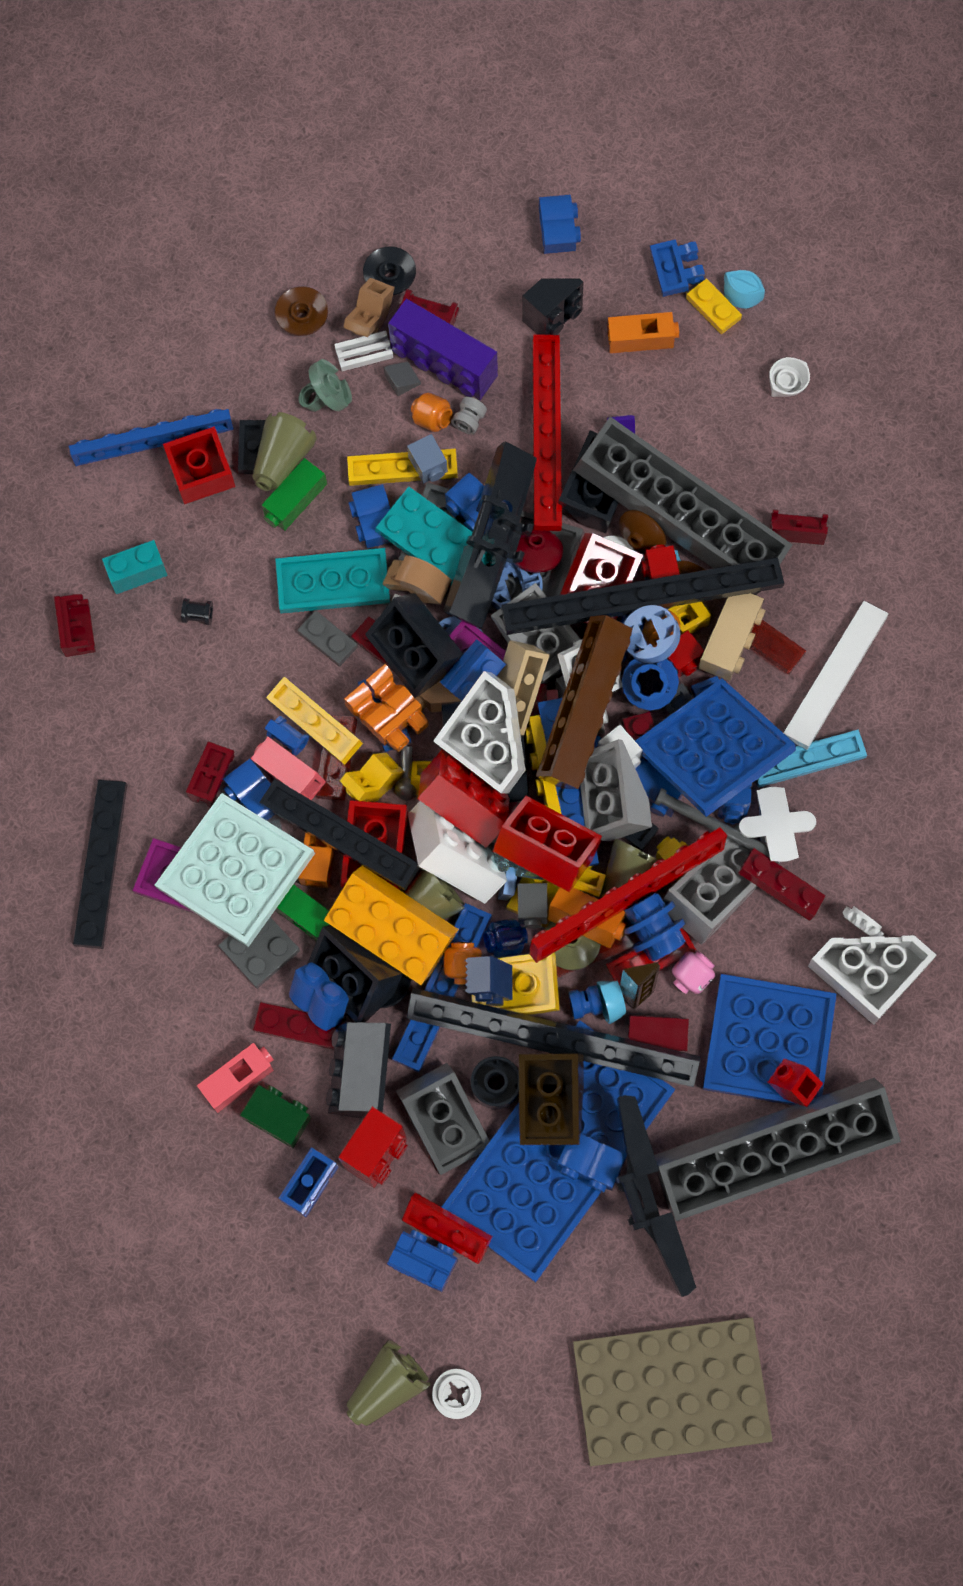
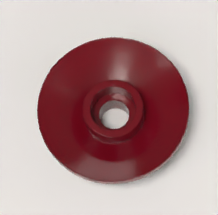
(541, 550)

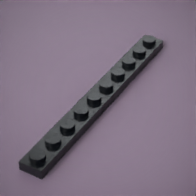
(628, 597)
(553, 1037)

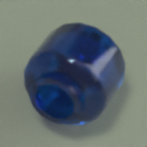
(505, 938)

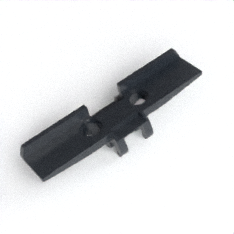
(474, 581)
(641, 1198)

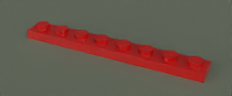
(547, 433)
(621, 898)

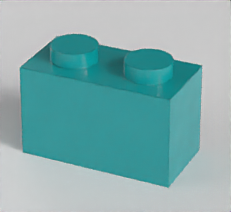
(134, 567)

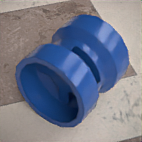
(585, 1002)

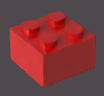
(199, 465)

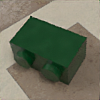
(276, 1116)

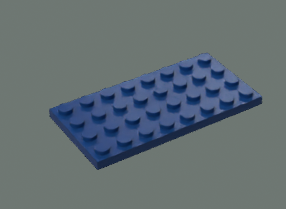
(519, 1188)

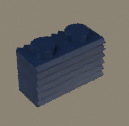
(489, 980)

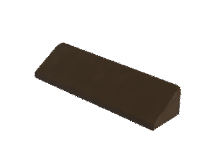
(639, 983)

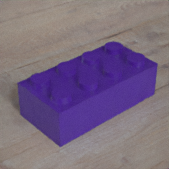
(443, 350)

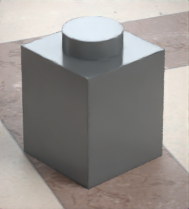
(532, 905)

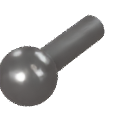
(403, 787)

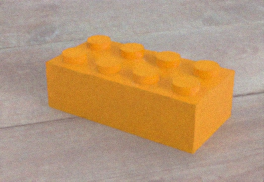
(391, 924)

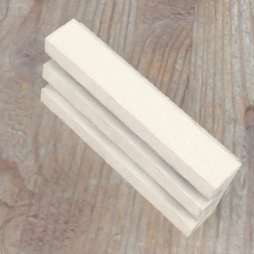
(363, 341)

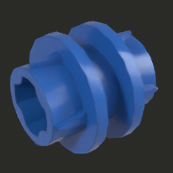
(657, 699)
(654, 927)

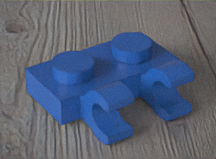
(669, 266)

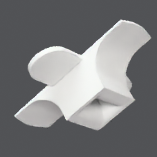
(776, 824)

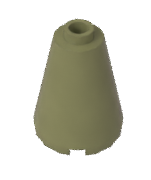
(281, 449)
(623, 864)
(435, 895)
(386, 1385)

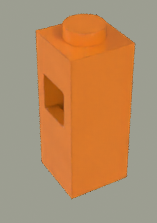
(642, 332)
(319, 869)
(571, 903)

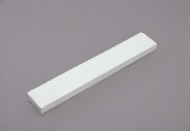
(835, 675)

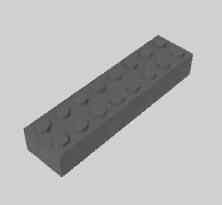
(676, 500)
(776, 1148)

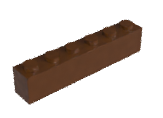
(584, 702)

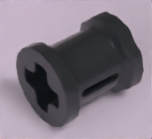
(196, 611)

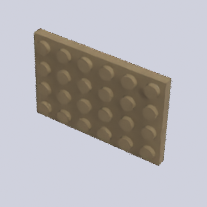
(672, 1391)

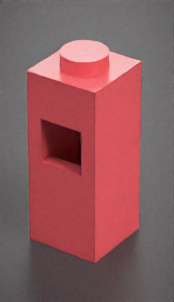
(287, 768)
(236, 1077)

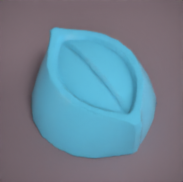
(743, 288)
(612, 1000)

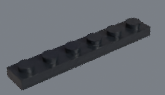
(340, 834)
(100, 864)

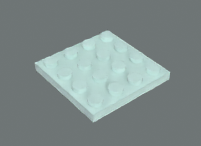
(235, 869)

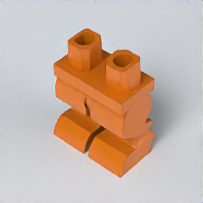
(392, 715)

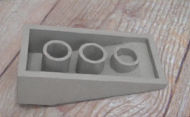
(711, 892)

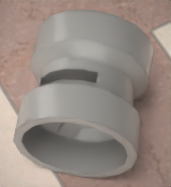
(467, 418)

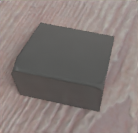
(401, 377)

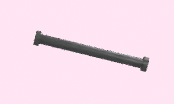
(709, 822)

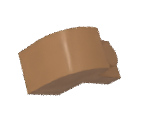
(371, 308)
(419, 578)

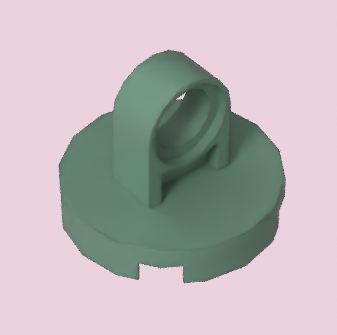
(328, 388)

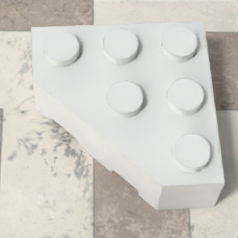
(487, 733)
(454, 854)
(871, 970)

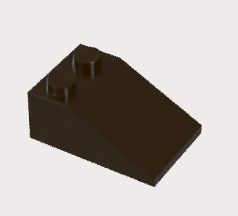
(550, 1098)

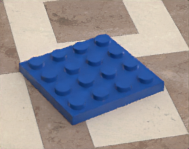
(714, 747)
(758, 1028)

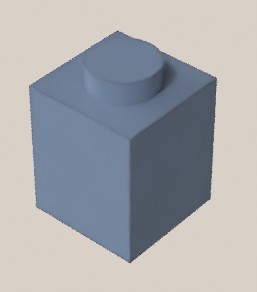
(427, 459)

